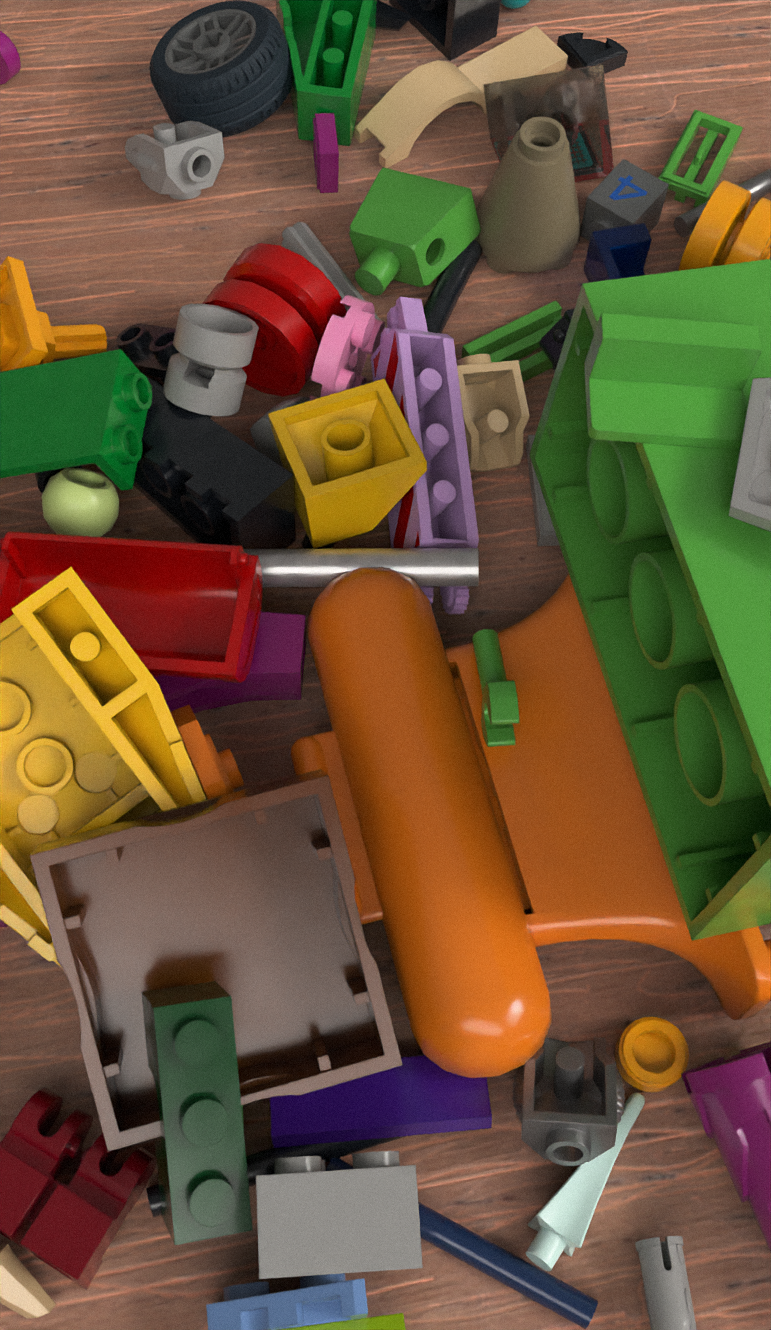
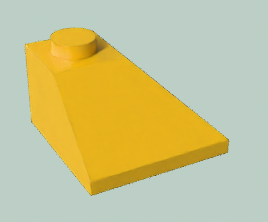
(347, 459)

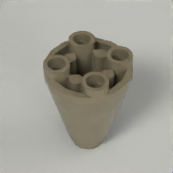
(531, 203)

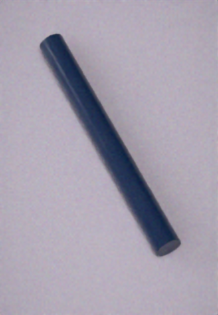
(500, 1263)

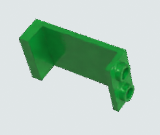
(74, 416)

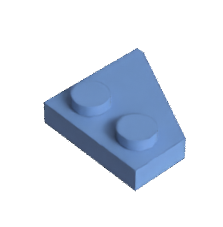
(317, 1301)

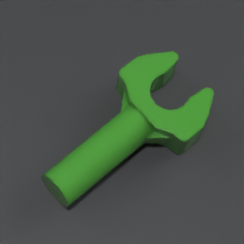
(499, 695)

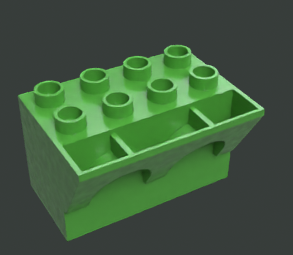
(675, 601)

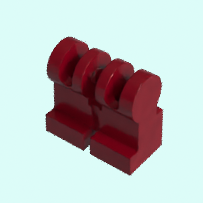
(56, 1221)

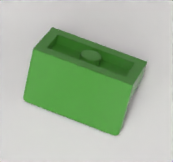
(669, 380)

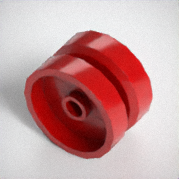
(289, 305)

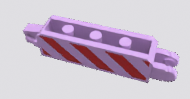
(425, 384)

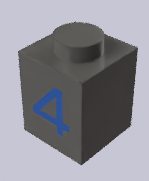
(624, 199)

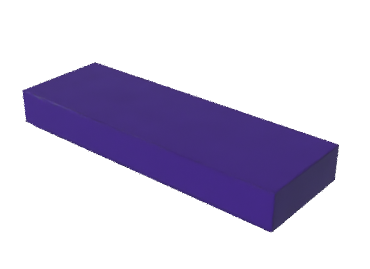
(386, 1104)

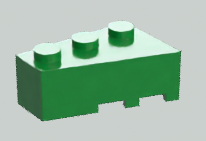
(329, 59)

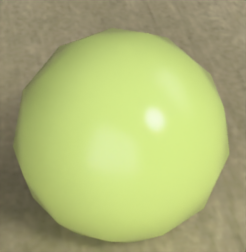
(80, 503)

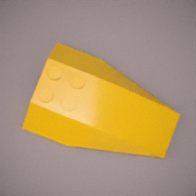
(78, 739)

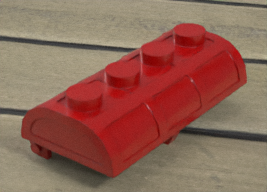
(175, 603)

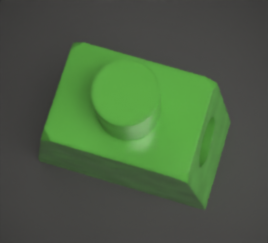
(410, 229)

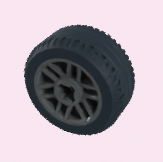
(223, 67)

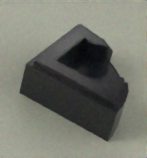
(592, 52)

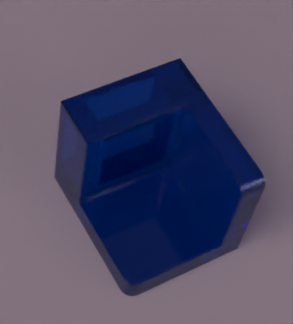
(617, 253)

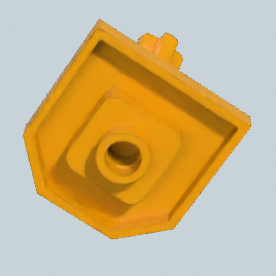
(27, 333)

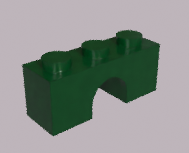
(199, 1112)

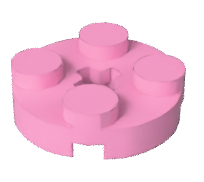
(346, 347)

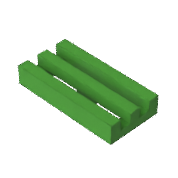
(687, 185)
(519, 340)

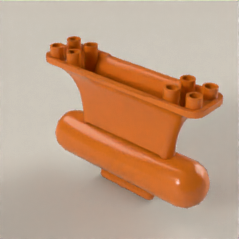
(493, 846)

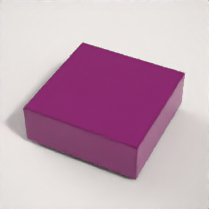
(325, 152)

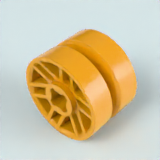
(725, 235)

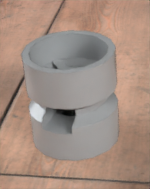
(212, 351)

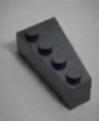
(213, 480)

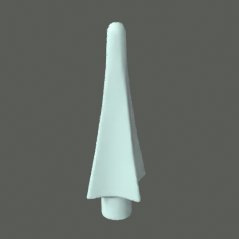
(568, 1213)

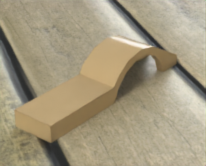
(440, 84)

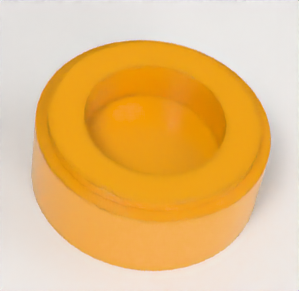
(651, 1054)

